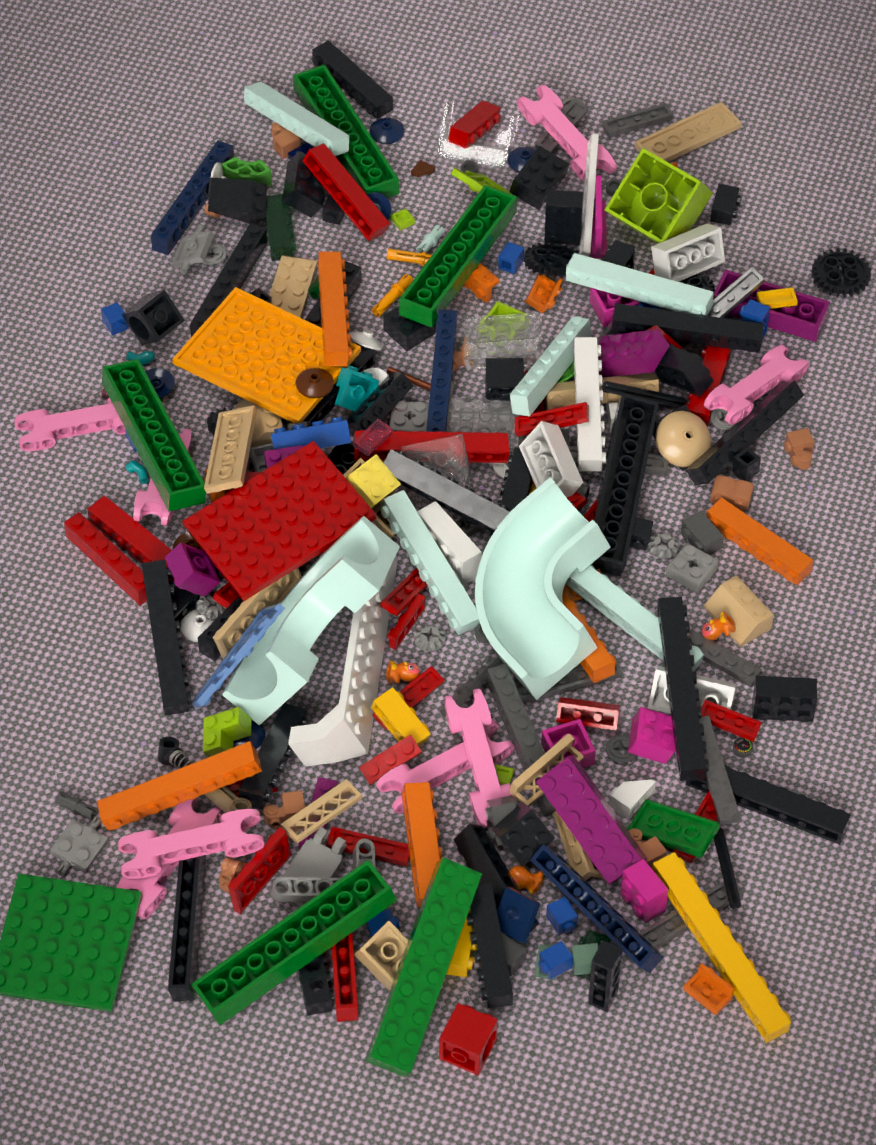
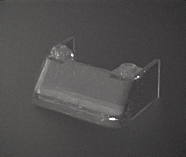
(482, 152)

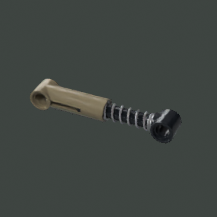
(223, 798)

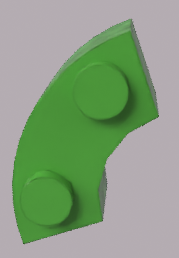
(244, 170)

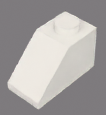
(630, 796)

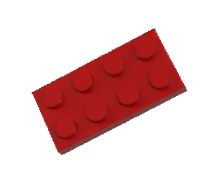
(259, 870)

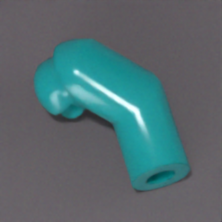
(144, 358)
(135, 466)

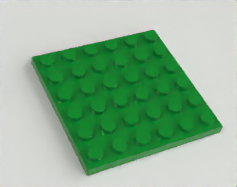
(66, 941)

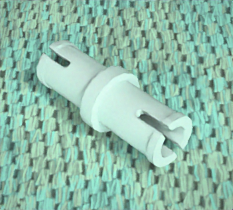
(430, 239)

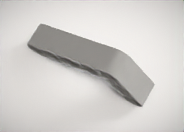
(312, 884)

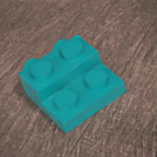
(354, 387)

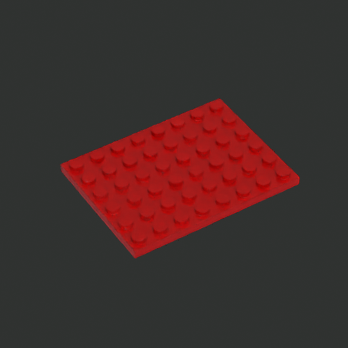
(277, 520)

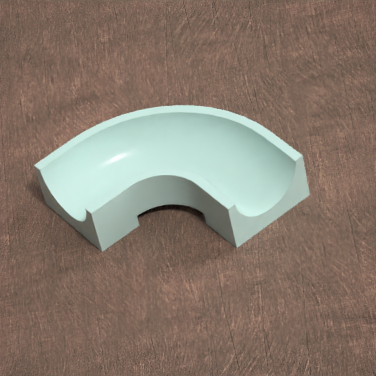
(524, 583)
(282, 659)

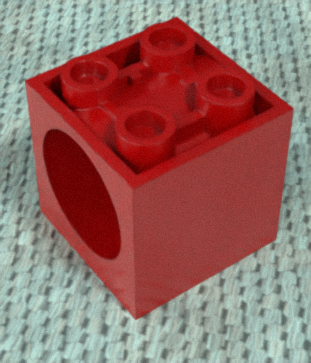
(468, 1038)

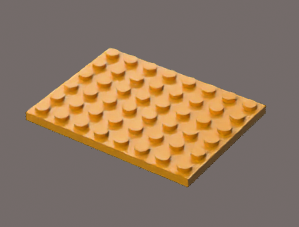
(258, 354)

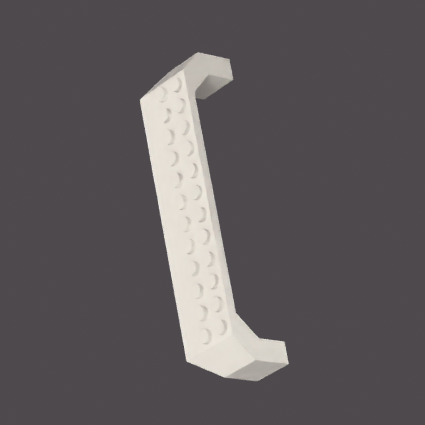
(348, 727)

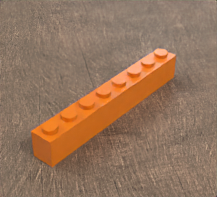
(333, 309)
(179, 786)

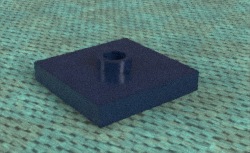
(517, 914)

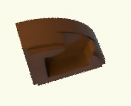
(422, 168)

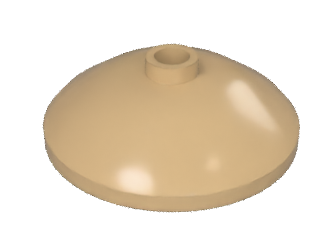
(673, 442)

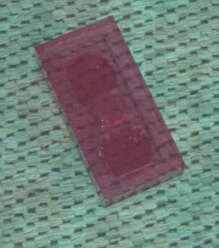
(372, 437)

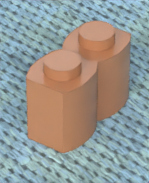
(734, 491)

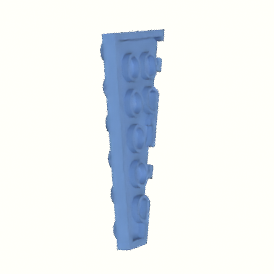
(241, 649)

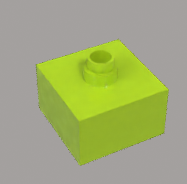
(658, 199)

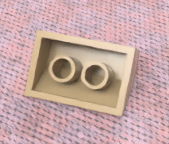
(264, 424)
(744, 607)
(383, 953)

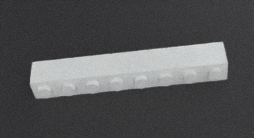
(587, 390)

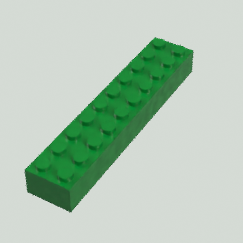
(364, 159)
(458, 256)
(153, 435)
(294, 942)
(423, 967)

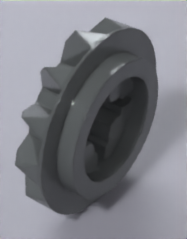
(613, 752)

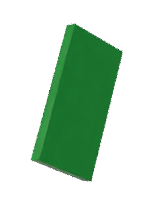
(675, 828)

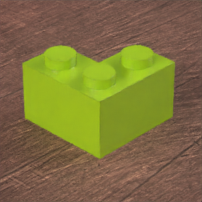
(223, 729)

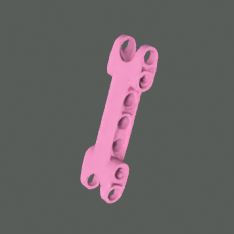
(548, 113)
(740, 397)
(48, 428)
(150, 501)
(470, 724)
(442, 767)
(192, 843)
(153, 892)

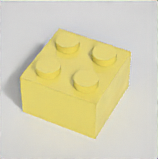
(373, 481)

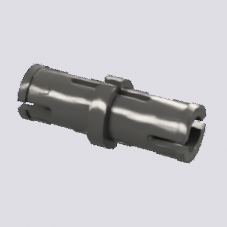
(76, 805)

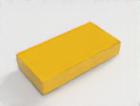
(778, 298)

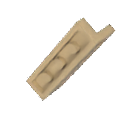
(541, 765)
(319, 808)
(575, 853)

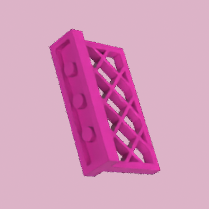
(599, 232)

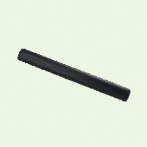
(661, 398)
(727, 869)

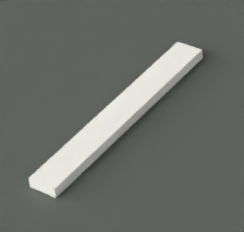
(589, 191)

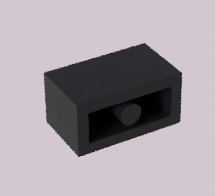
(725, 204)

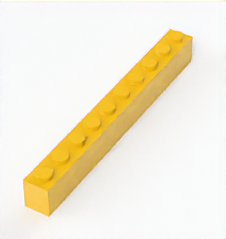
(722, 948)

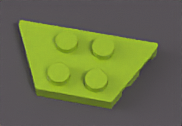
(477, 181)

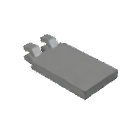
(315, 861)

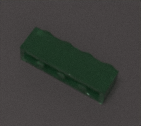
(278, 228)

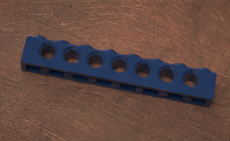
(189, 201)
(442, 370)
(597, 908)

